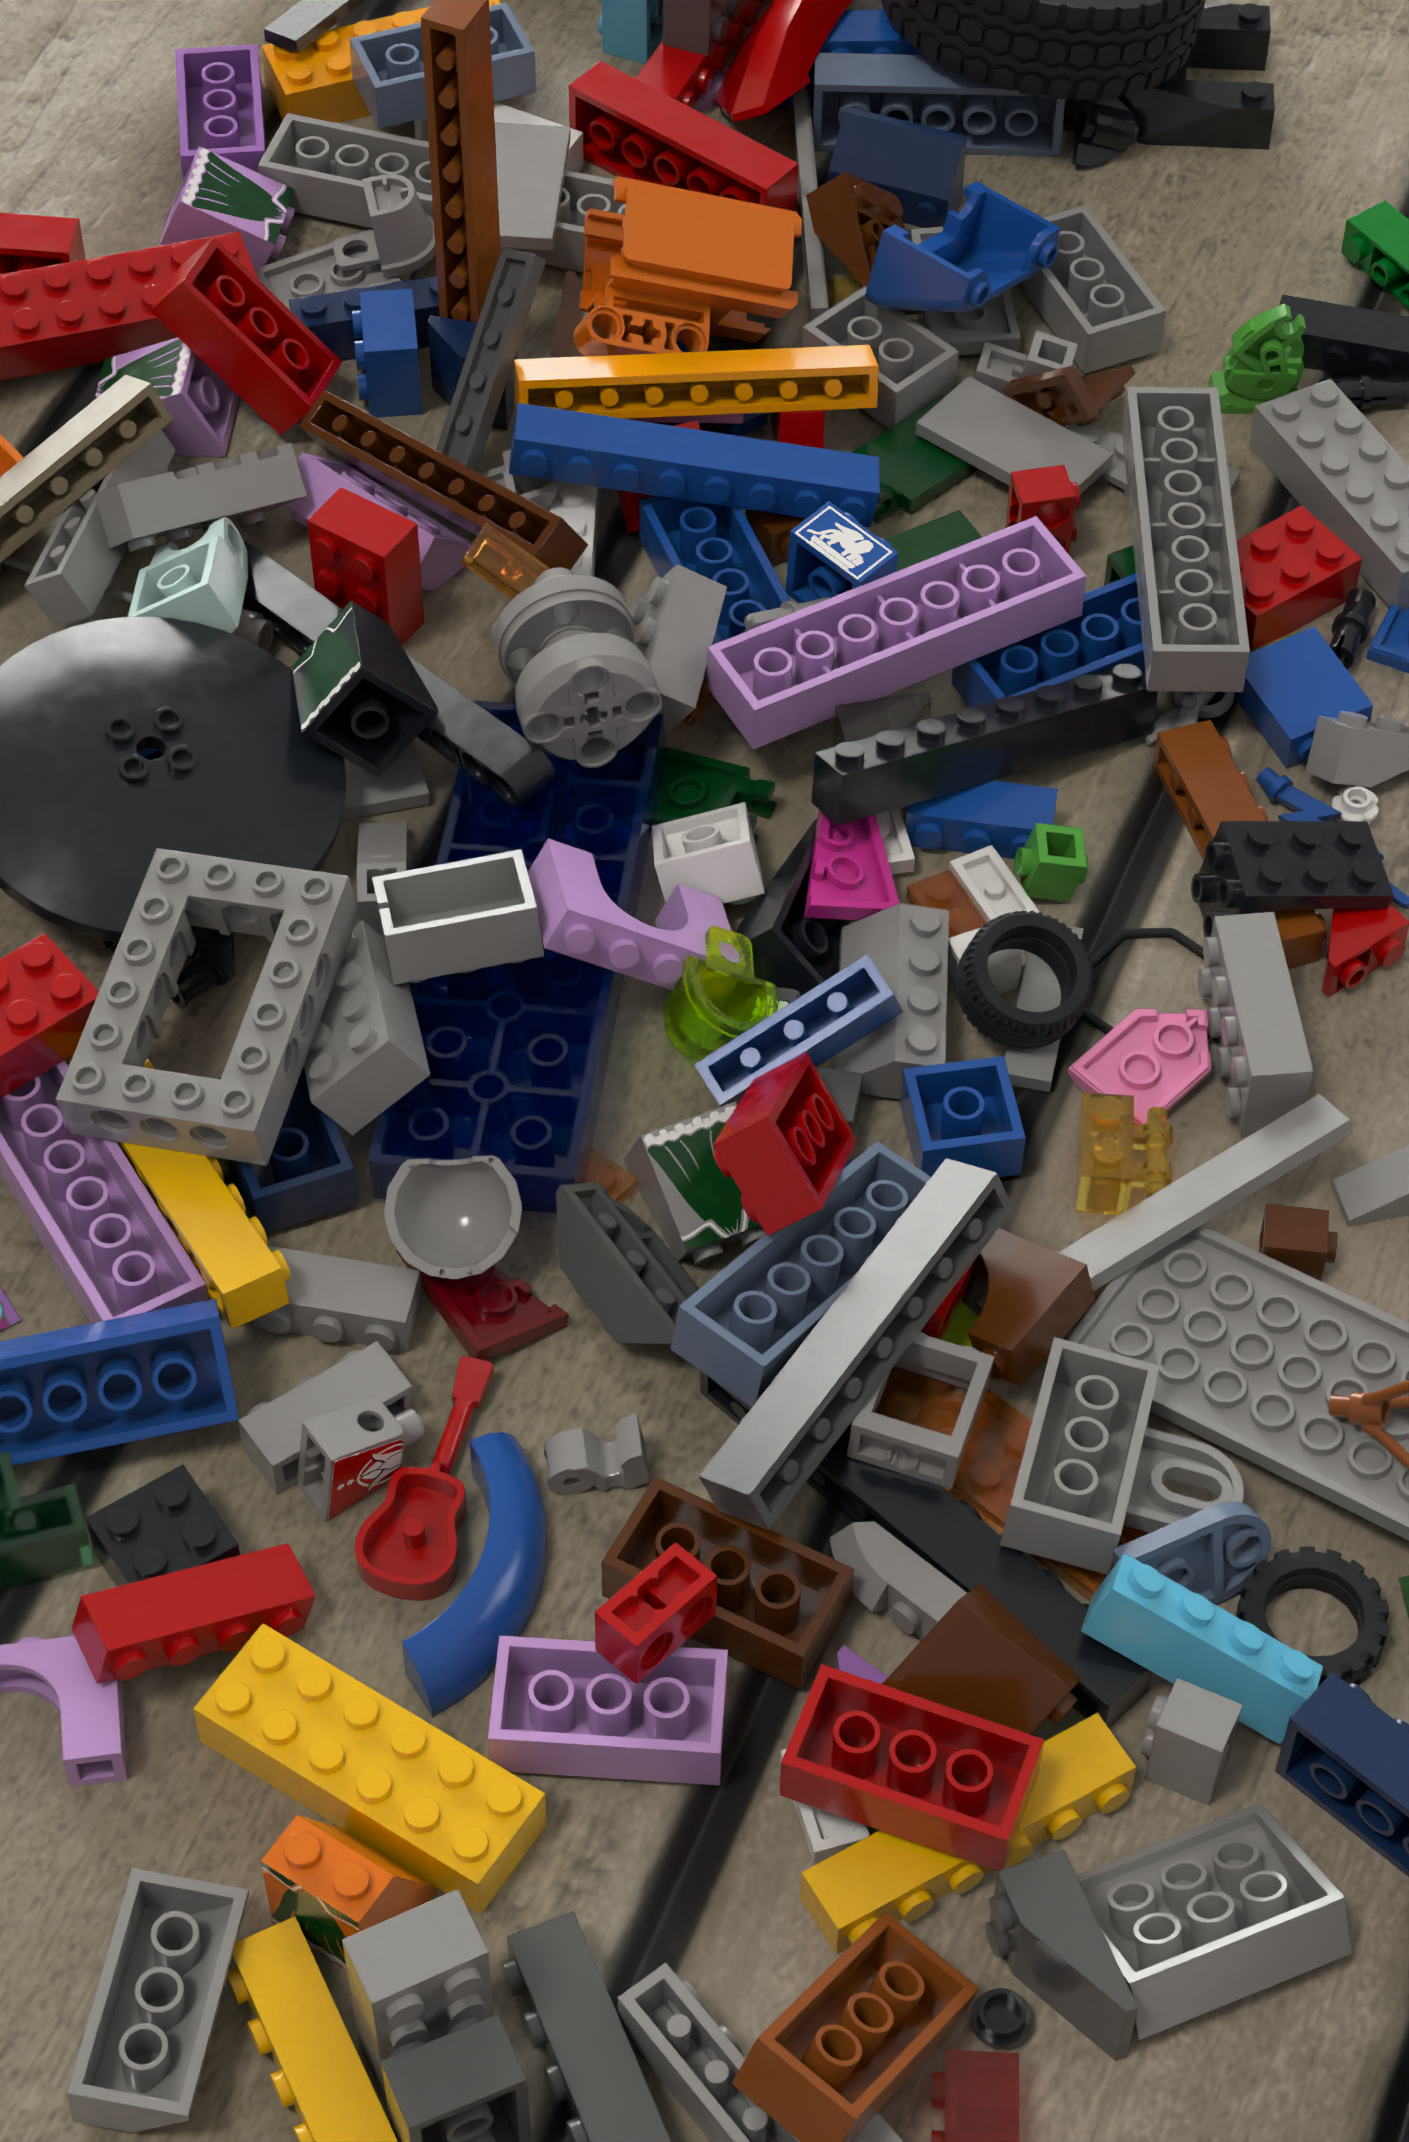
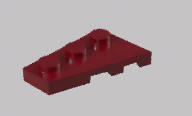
(491, 1311)

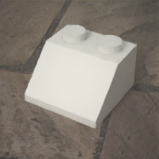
(710, 854)

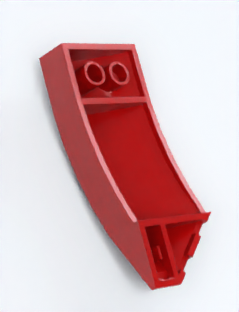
(777, 56)

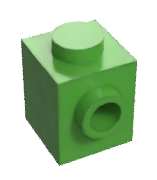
(1052, 862)

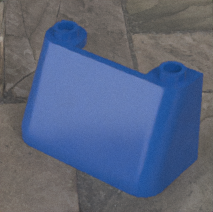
(966, 264)

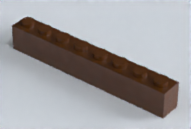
(439, 481)

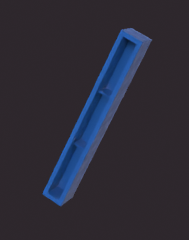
(691, 464)

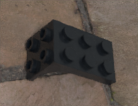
(1289, 867)

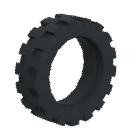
(1332, 1576)

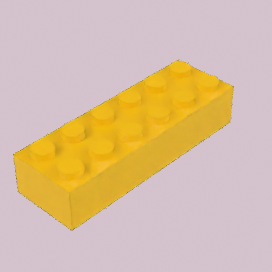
(371, 1767)

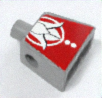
(353, 1453)

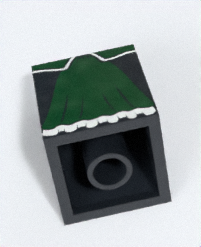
(361, 691)

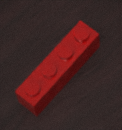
(191, 1613)

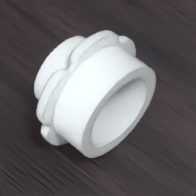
(1356, 804)

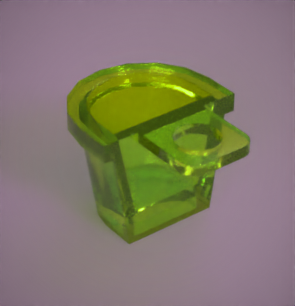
(716, 998)

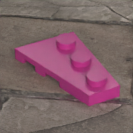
(849, 871)

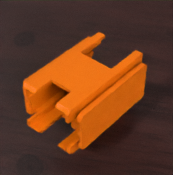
(682, 270)

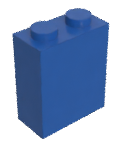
(1292, 686)

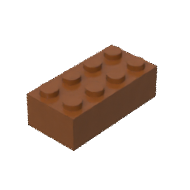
(855, 2035)

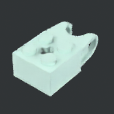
(197, 582)

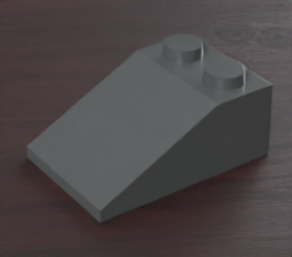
(1060, 1950)

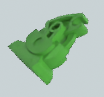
(1261, 361)

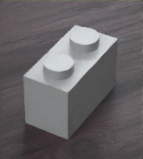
(1190, 1740)

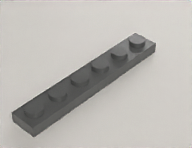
(490, 357)

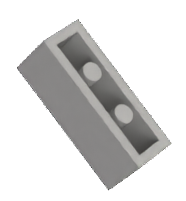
(347, 1301)
(274, 1428)

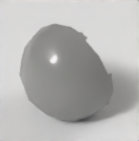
(453, 1214)

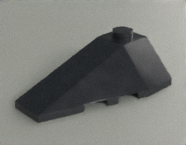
(785, 944)

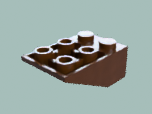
(851, 219)

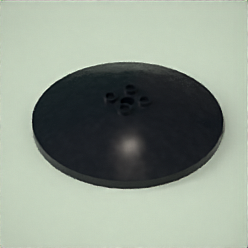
(91, 811)

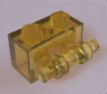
(1106, 1153)

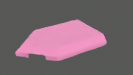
(1149, 1058)

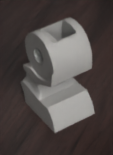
(582, 1459)

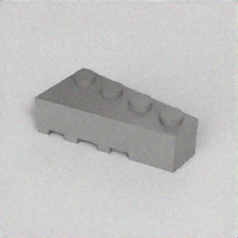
(198, 496)

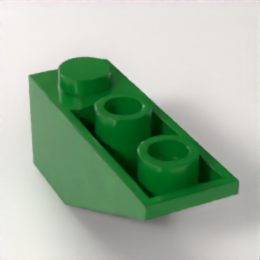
(1380, 247)

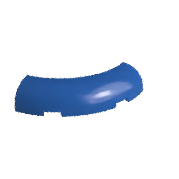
(462, 1643)

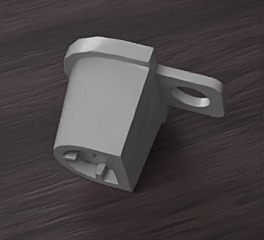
(401, 229)

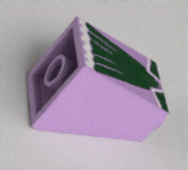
(227, 199)
(188, 388)

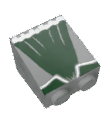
(686, 1189)

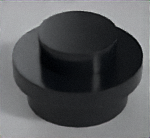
(1001, 2018)

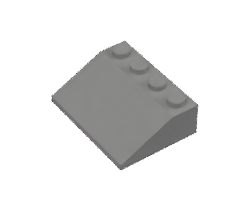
(1215, 1917)

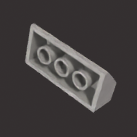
(912, 957)
(156, 2002)

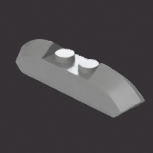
(894, 1578)

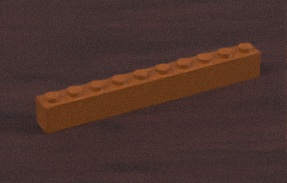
(461, 152)

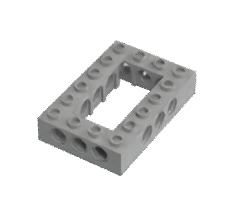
(240, 1116)

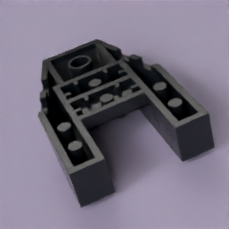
(1210, 111)

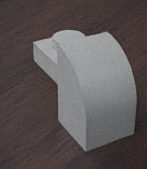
(1000, 365)

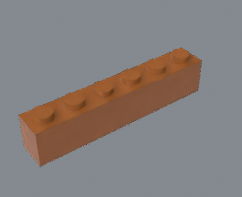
(1210, 789)

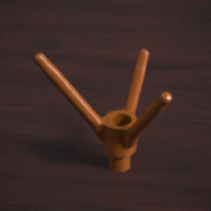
(1373, 1412)

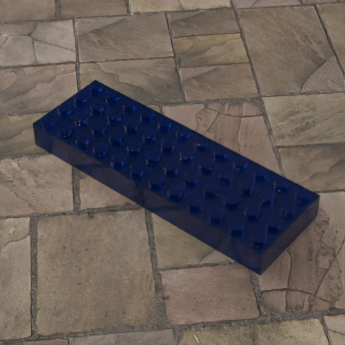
(527, 1043)

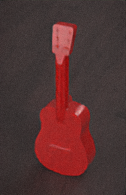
(412, 1537)

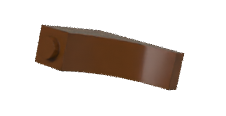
(1028, 1303)

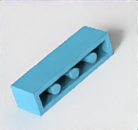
(1201, 1644)

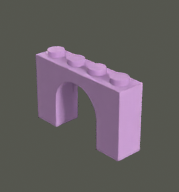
(589, 926)
(89, 1711)

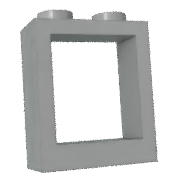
(930, 1454)

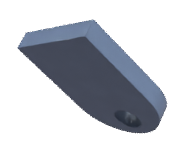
(1203, 1550)

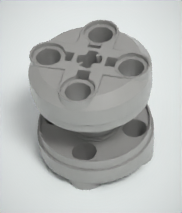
(575, 667)

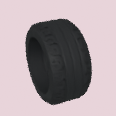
(1048, 941)

